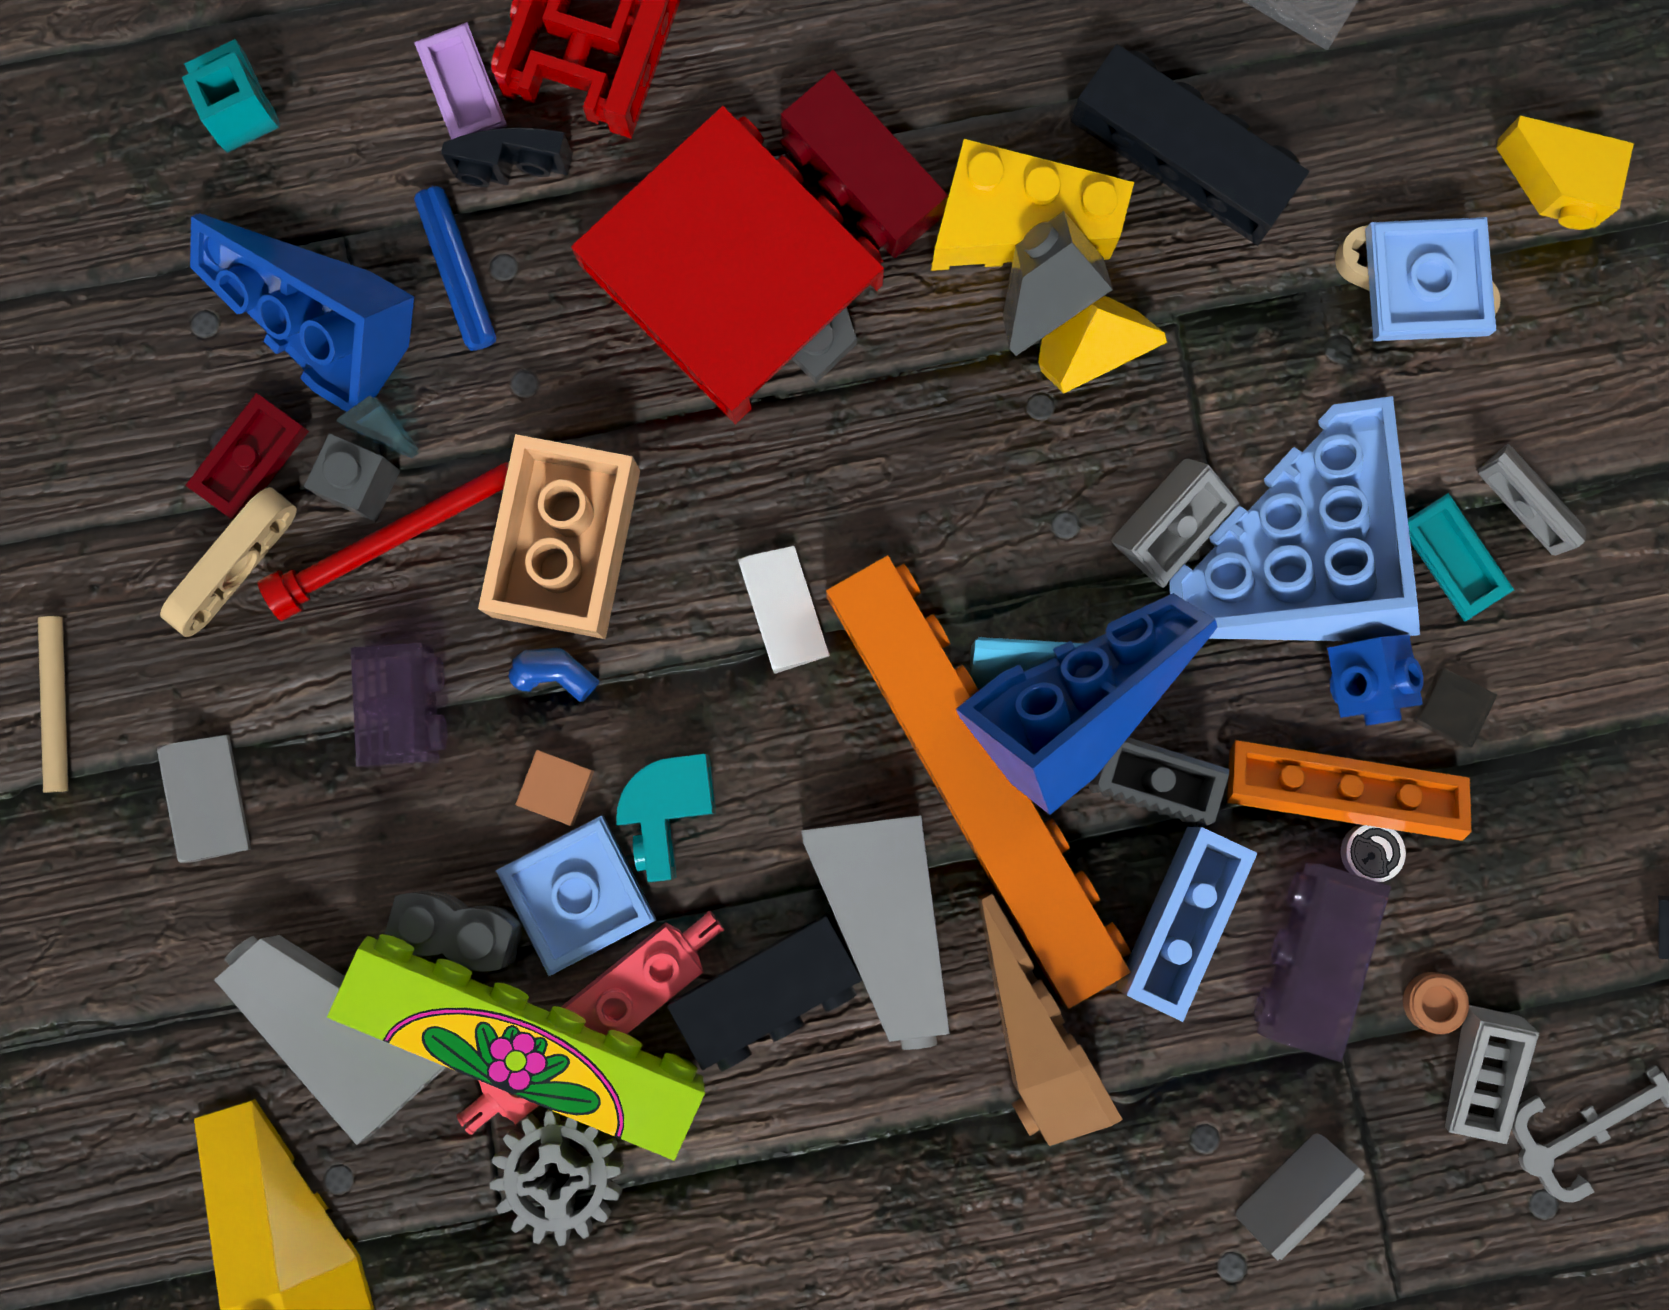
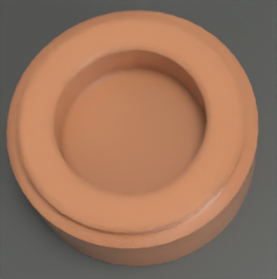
(1436, 1002)

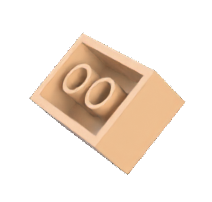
(560, 536)

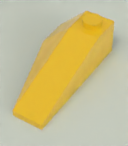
(267, 1225)

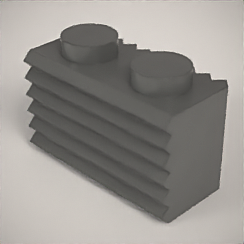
(1163, 782)

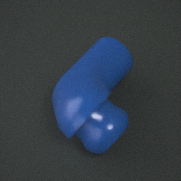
(551, 665)

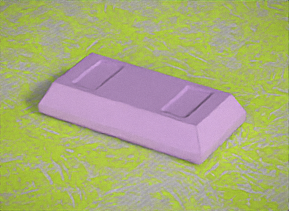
(460, 82)

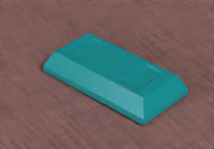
(1457, 557)

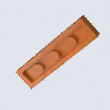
(1349, 790)

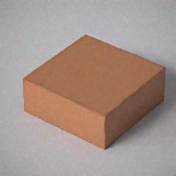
(554, 788)

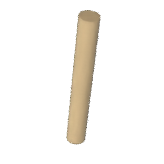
(53, 704)

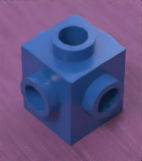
(1375, 678)

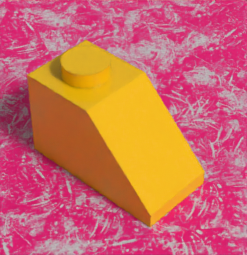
(1567, 170)

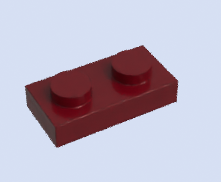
(247, 457)

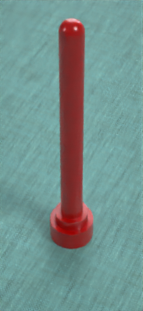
(289, 590)

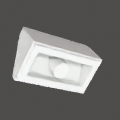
(783, 608)

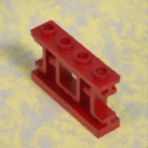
(635, 36)

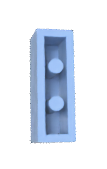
(1186, 921)

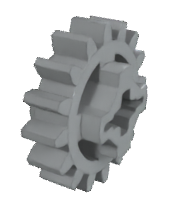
(557, 1201)

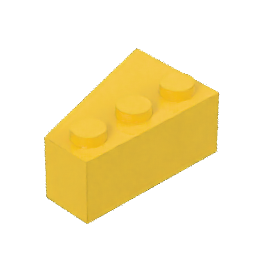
(1007, 193)

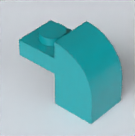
(229, 96)
(660, 793)

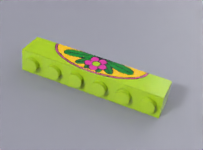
(519, 1045)

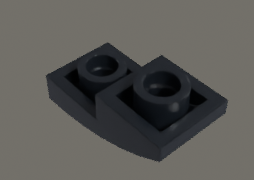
(491, 154)

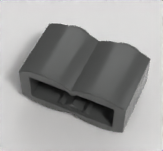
(440, 923)

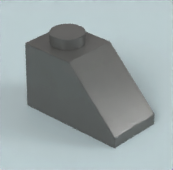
(1051, 281)

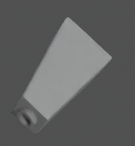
(885, 910)
(346, 1070)

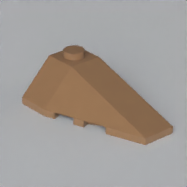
(1046, 1064)

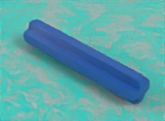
(455, 268)

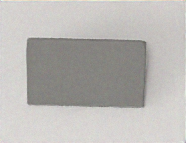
(1532, 501)
(1175, 520)
(203, 798)
(1299, 1195)

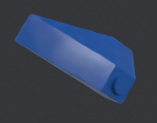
(326, 314)
(1072, 713)

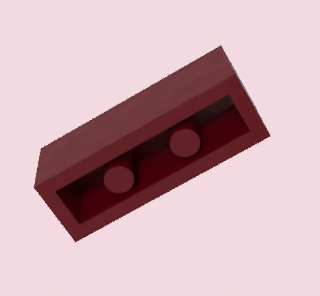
(862, 165)

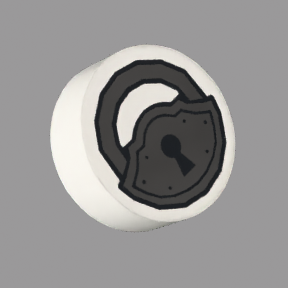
(1373, 852)

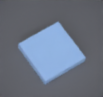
(1430, 279)
(576, 895)

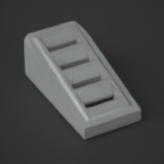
(1472, 1048)

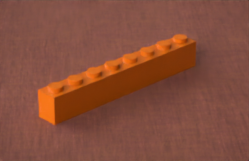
(996, 818)

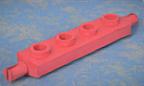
(617, 1001)

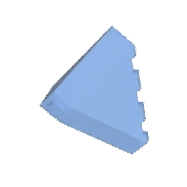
(1321, 546)

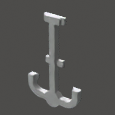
(1540, 1159)

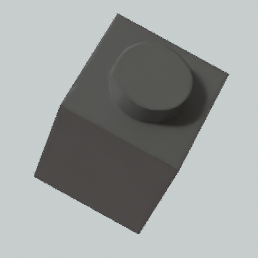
(352, 477)

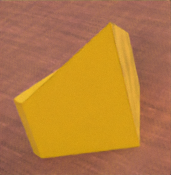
(1096, 343)

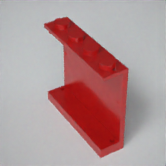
(728, 260)

